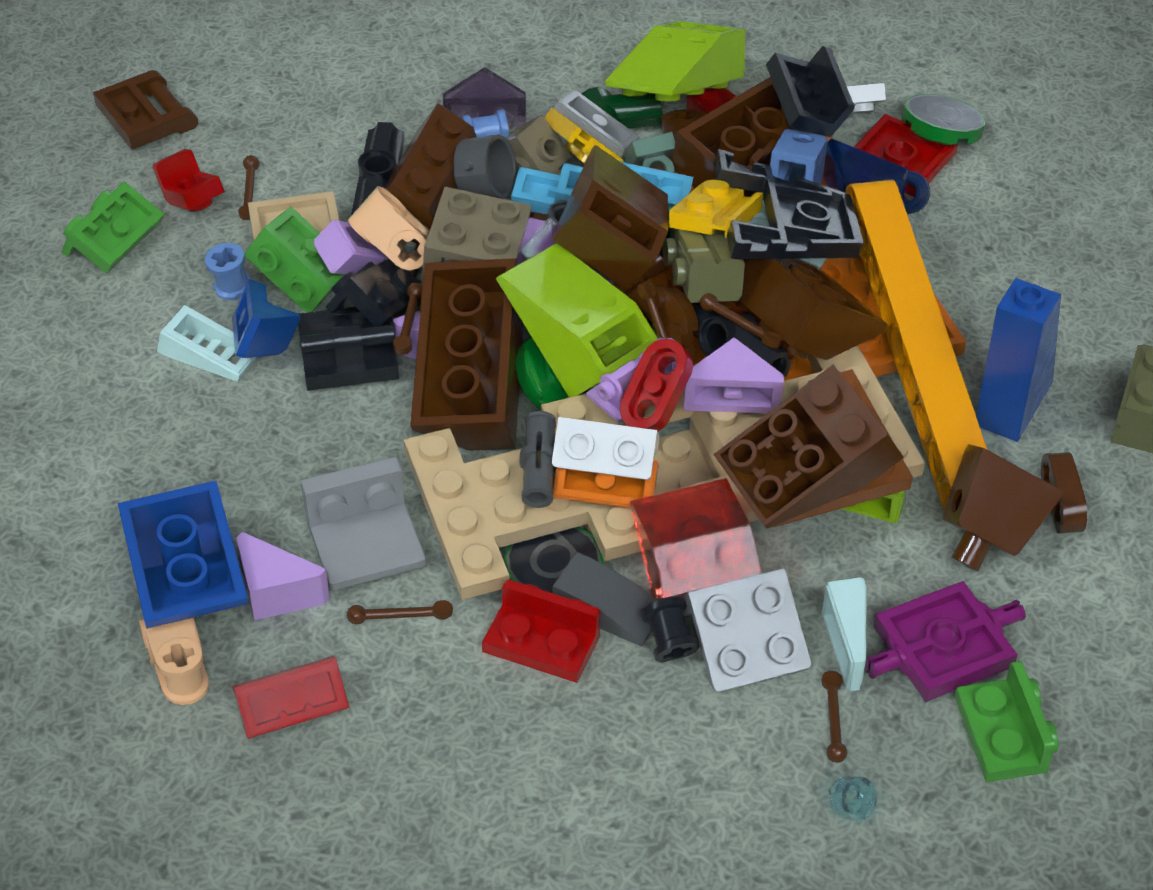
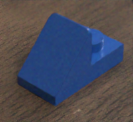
(260, 326)

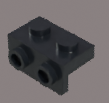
(811, 91)
(375, 291)

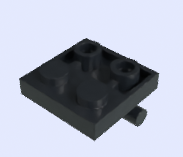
(345, 349)

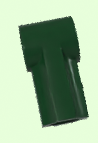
(628, 110)

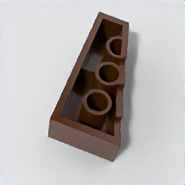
(742, 126)

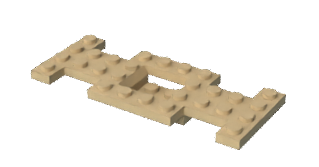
(481, 505)

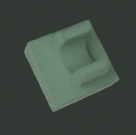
(652, 152)

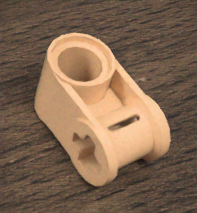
(389, 226)
(177, 660)

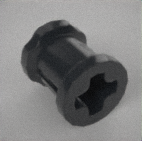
(669, 629)

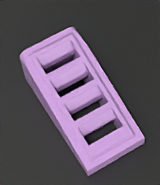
(345, 249)

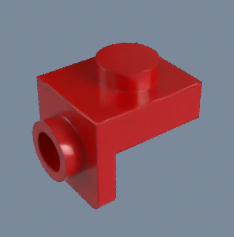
(185, 183)

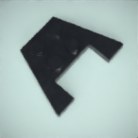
(802, 216)

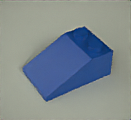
(182, 554)

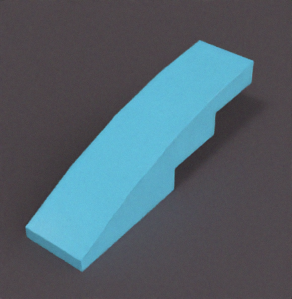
(544, 188)

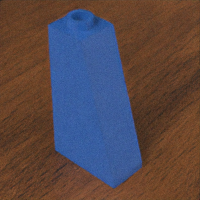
(1019, 359)

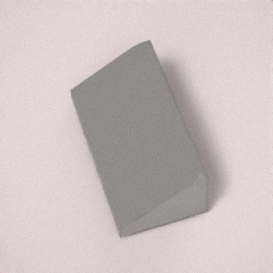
(596, 122)

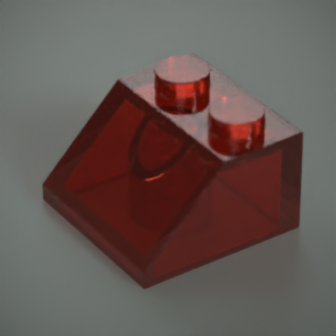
(694, 538)

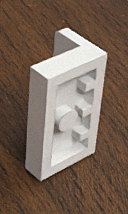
(605, 448)

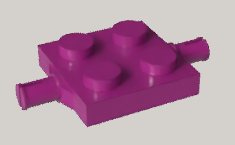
(945, 640)

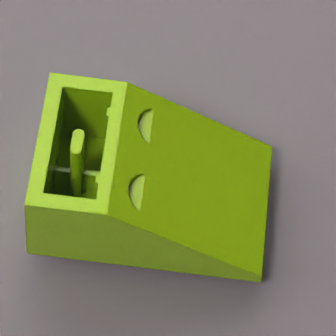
(681, 60)
(576, 317)

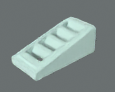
(176, 345)
(846, 624)

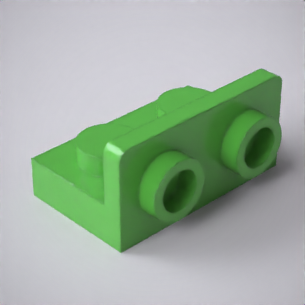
(112, 227)
(290, 260)
(1008, 725)

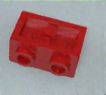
(543, 631)

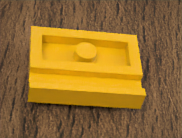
(579, 141)
(713, 207)

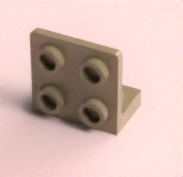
(475, 228)

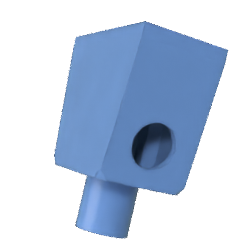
(799, 155)

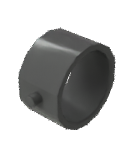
(485, 166)

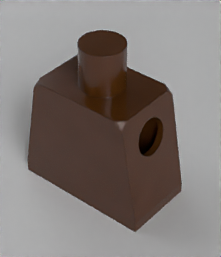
(995, 505)

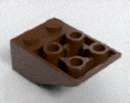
(614, 219)
(808, 451)

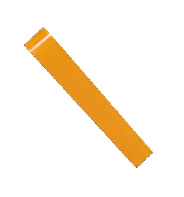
(915, 331)

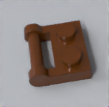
(134, 114)

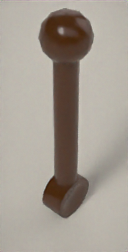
(251, 164)
(647, 292)
(710, 303)
(402, 344)
(441, 610)
(836, 750)

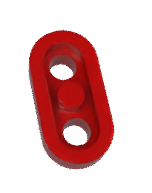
(654, 387)

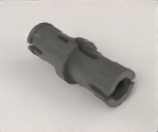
(538, 481)

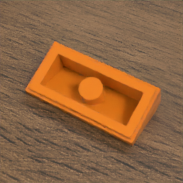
(603, 488)

